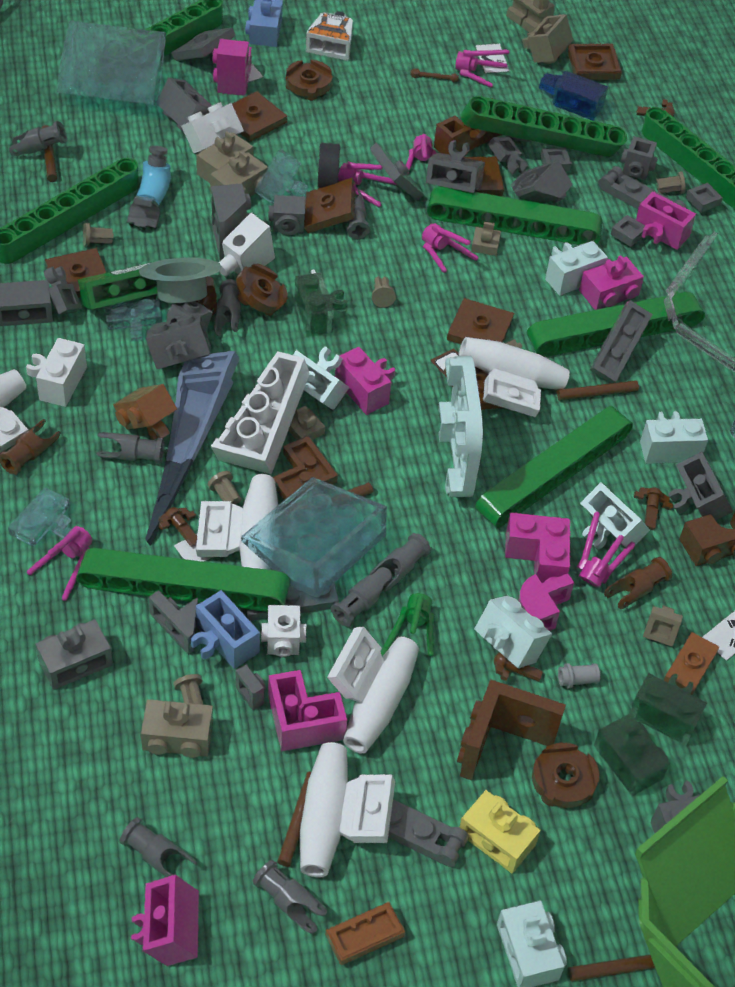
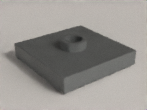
(202, 44)
(397, 171)

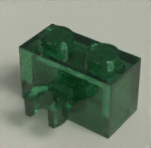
(316, 305)
(668, 708)
(631, 754)

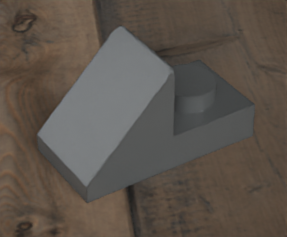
(177, 623)

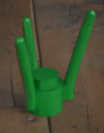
(417, 614)

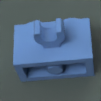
(264, 22)
(226, 630)

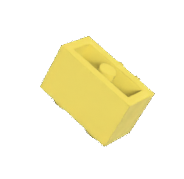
(500, 831)

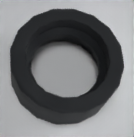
(328, 164)

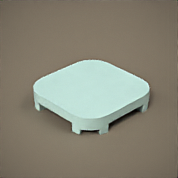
(462, 426)

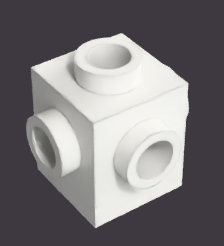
(283, 630)

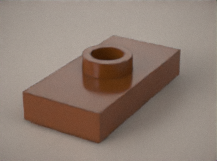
(692, 661)
(365, 933)

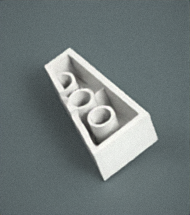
(262, 422)

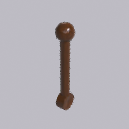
(415, 73)

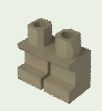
(530, 12)

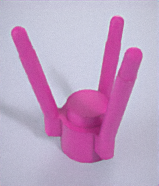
(467, 61)
(421, 149)
(352, 170)
(438, 238)
(72, 545)
(597, 570)

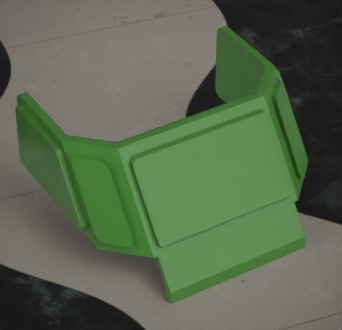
(685, 880)

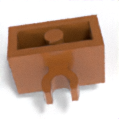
(146, 409)

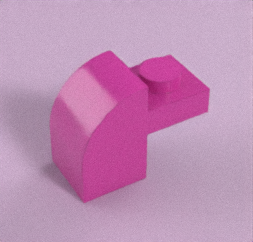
(541, 598)

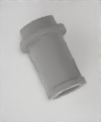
(576, 675)

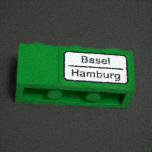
(115, 287)

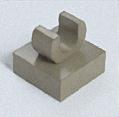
(486, 239)
(306, 424)
(663, 625)

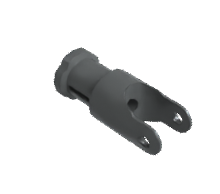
(38, 139)
(358, 227)
(227, 307)
(134, 448)
(152, 846)
(289, 895)

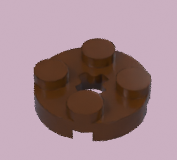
(309, 79)
(264, 299)
(557, 791)

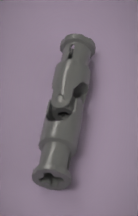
(367, 591)

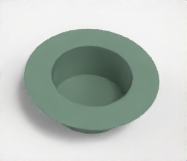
(181, 278)

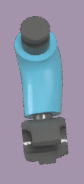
(153, 188)

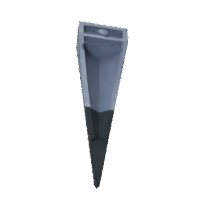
(199, 397)

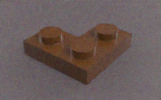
(306, 463)

